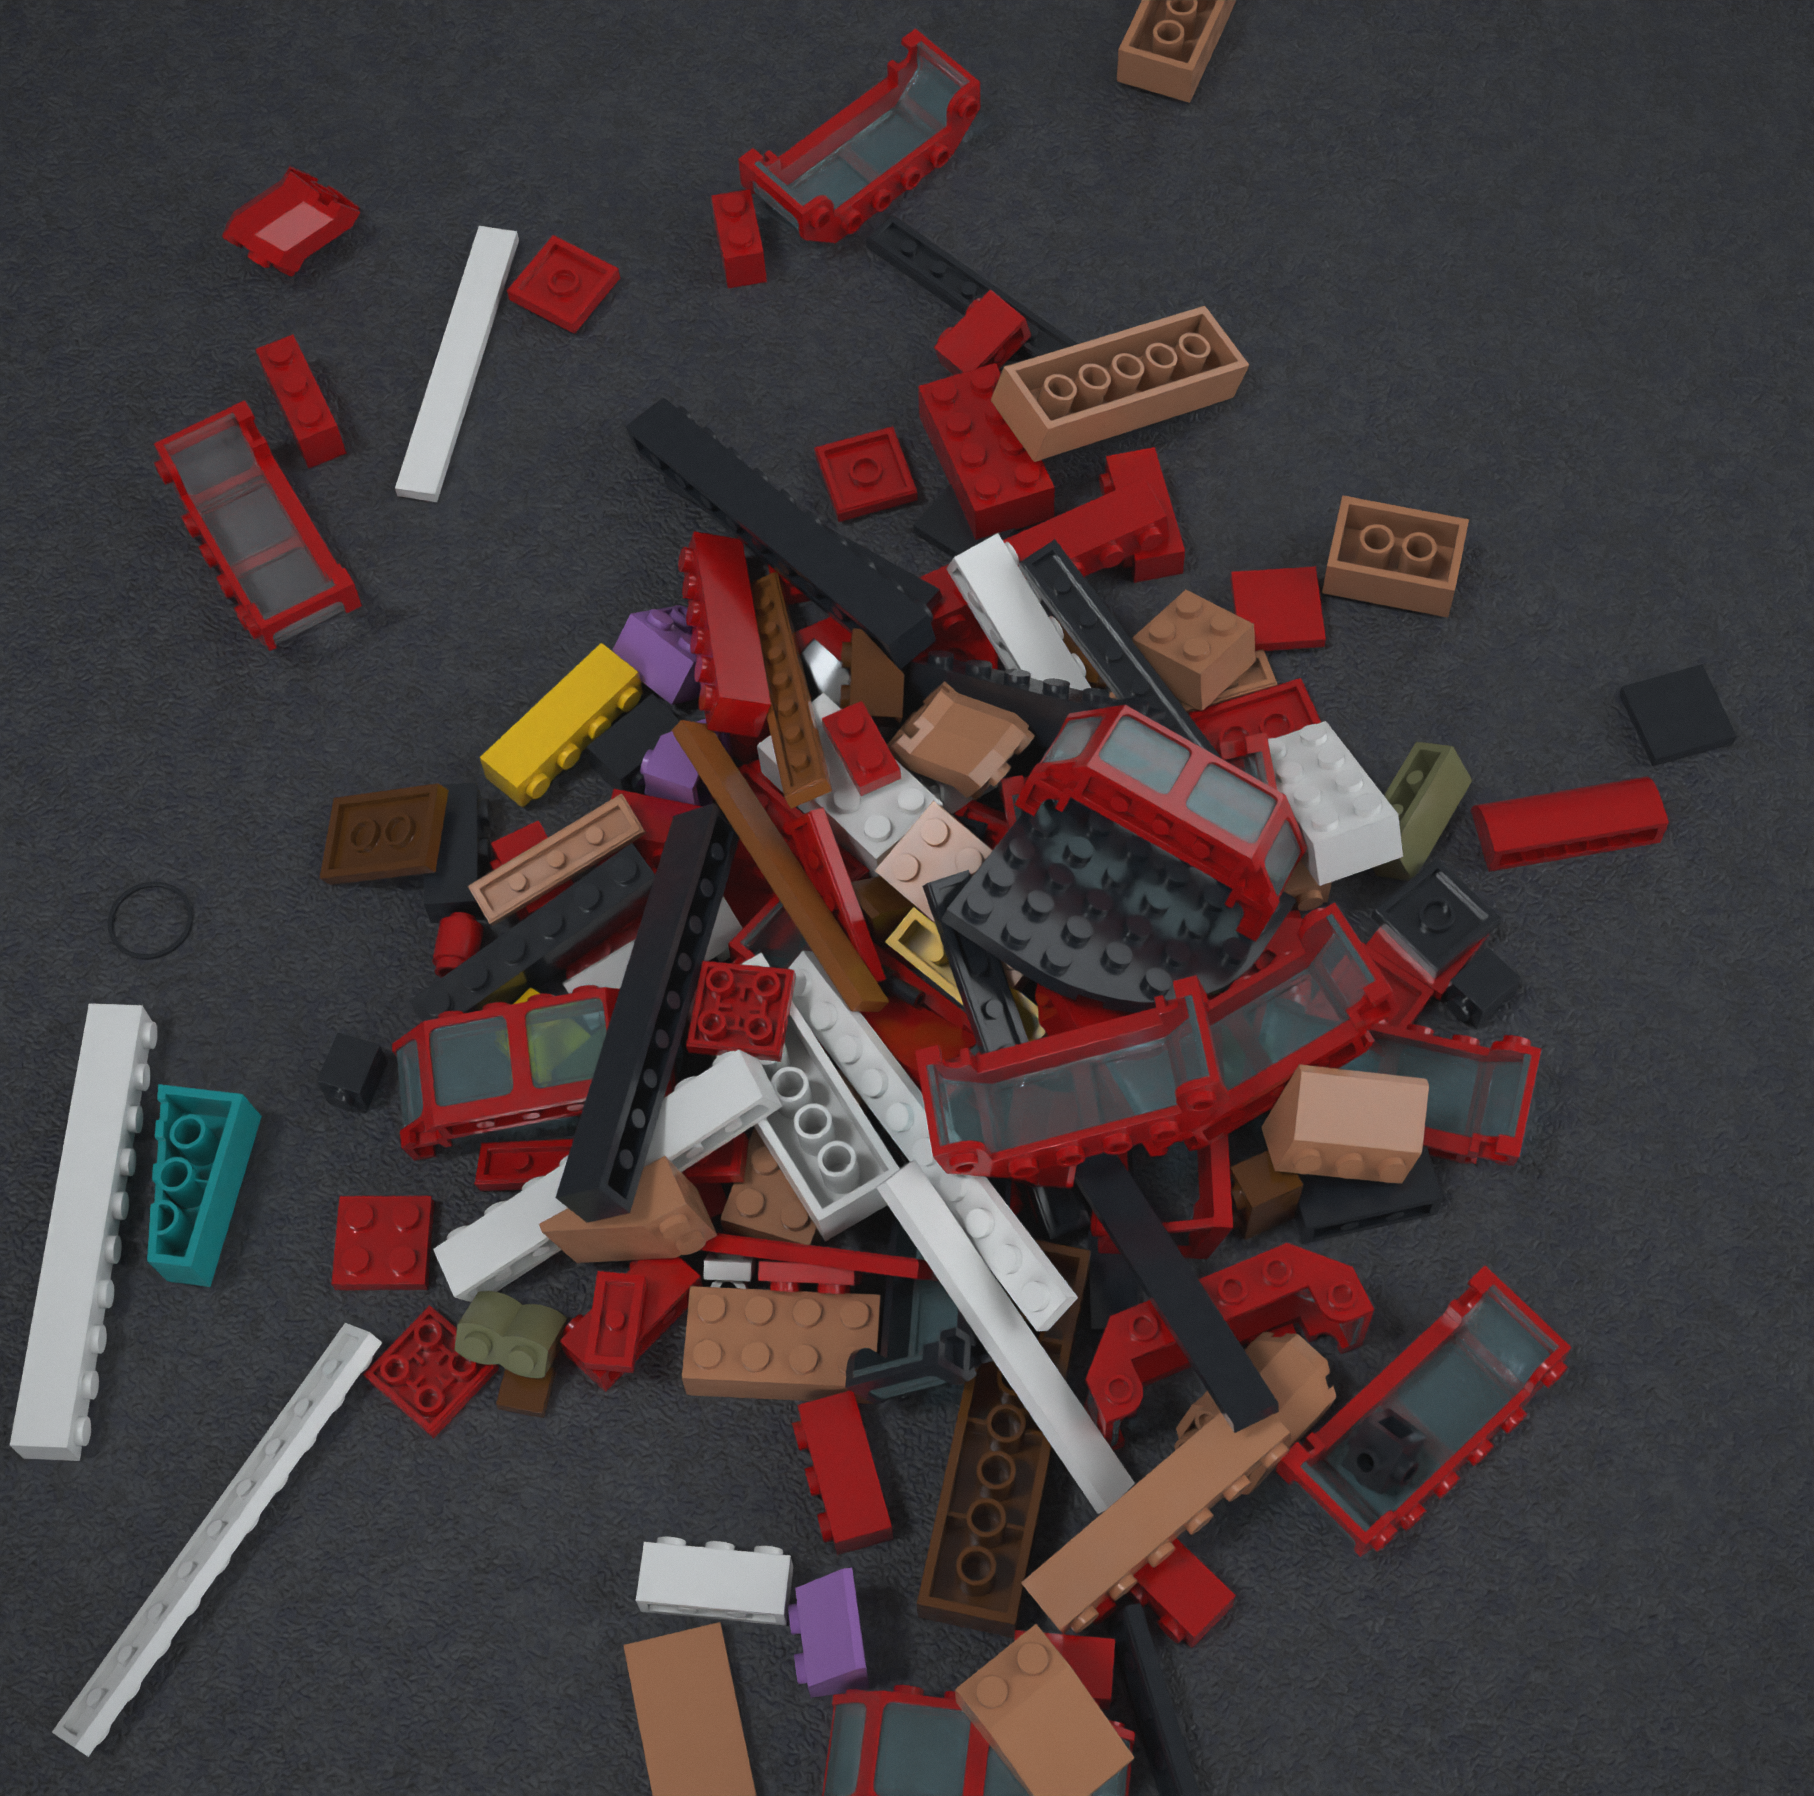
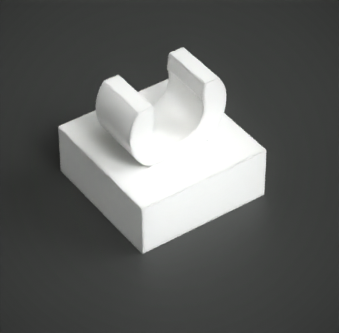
(729, 1268)

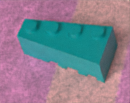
(197, 1178)

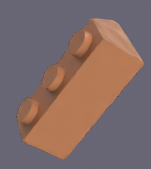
(1348, 1124)

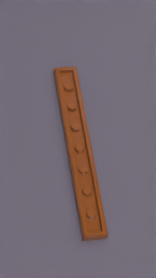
(791, 712)
(780, 868)

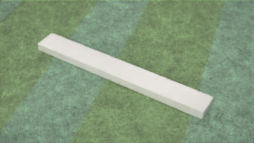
(457, 364)
(1006, 1336)

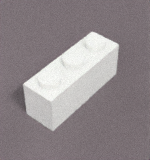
(715, 1581)

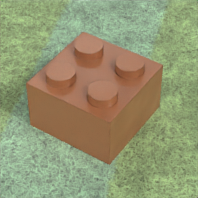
(1197, 648)

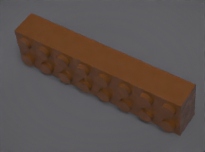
(996, 1484)

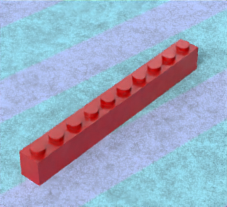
(1091, 536)

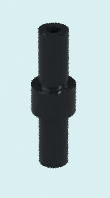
(899, 988)

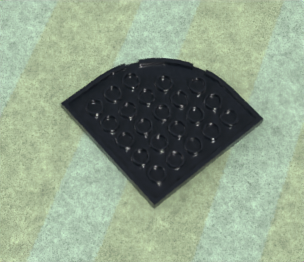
(1104, 912)

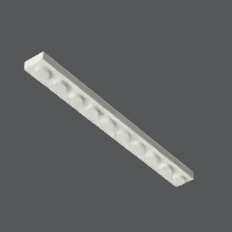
(900, 1109)
(216, 1539)

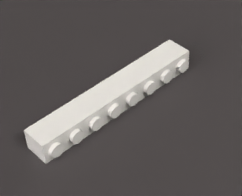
(690, 1125)

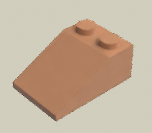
(662, 1223)
(1042, 1720)

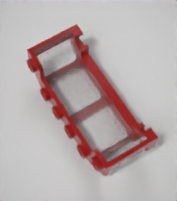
(253, 527)

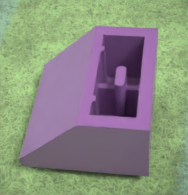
(659, 649)

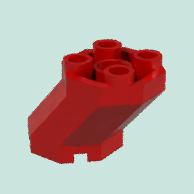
(290, 221)

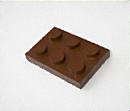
(384, 834)

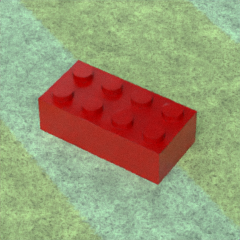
(982, 455)

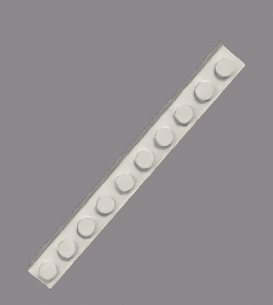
(84, 1234)

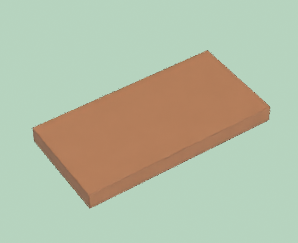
(689, 1714)

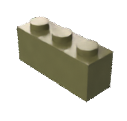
(1425, 799)

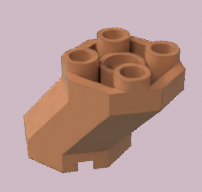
(960, 741)
(1294, 1377)

